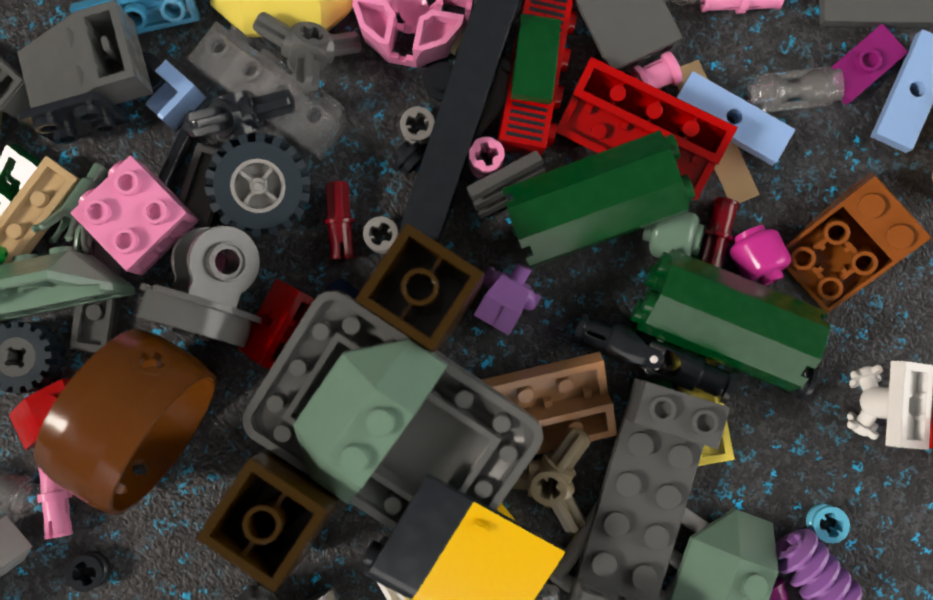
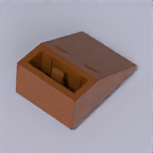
(853, 242)

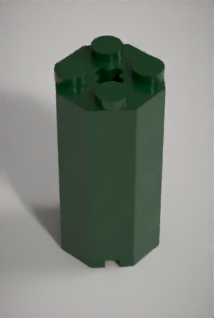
(599, 198)
(731, 320)

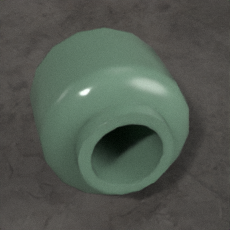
(678, 233)

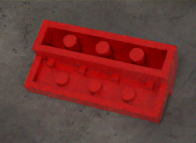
(618, 108)

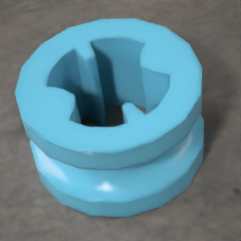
(837, 533)

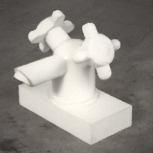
(903, 403)

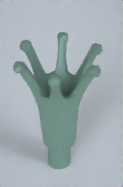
(93, 179)

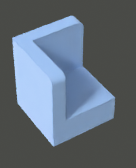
(174, 96)

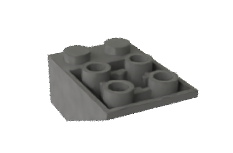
(85, 54)

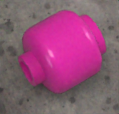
(760, 255)

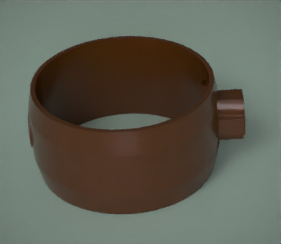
(124, 417)

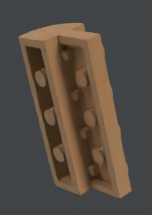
(562, 397)

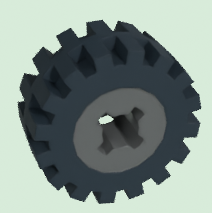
(38, 359)

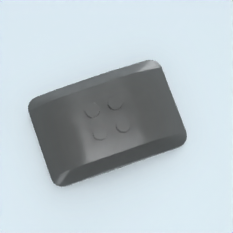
(458, 434)

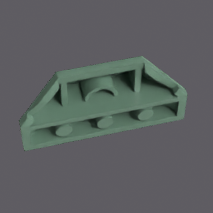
(56, 282)
(363, 411)
(728, 560)

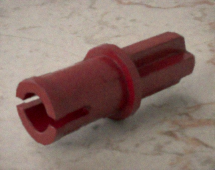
(339, 219)
(719, 231)

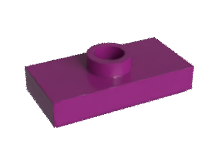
(868, 61)

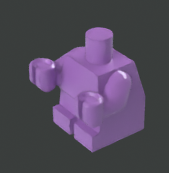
(506, 297)

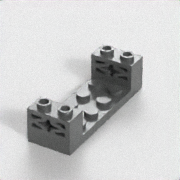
(645, 493)

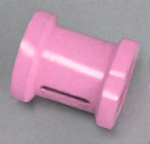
(660, 72)
(493, 149)

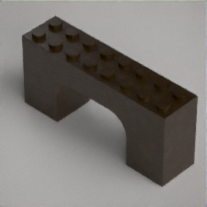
(276, 509)

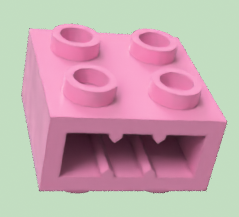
(134, 215)

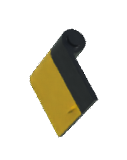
(460, 550)

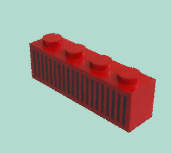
(528, 124)

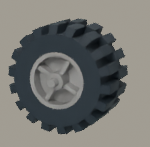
(258, 183)

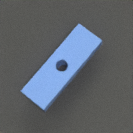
(903, 112)
(757, 130)

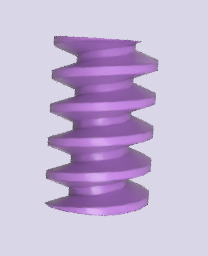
(814, 568)

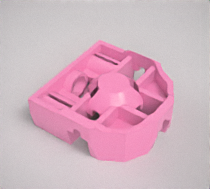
(432, 27)

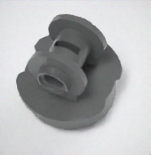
(210, 275)

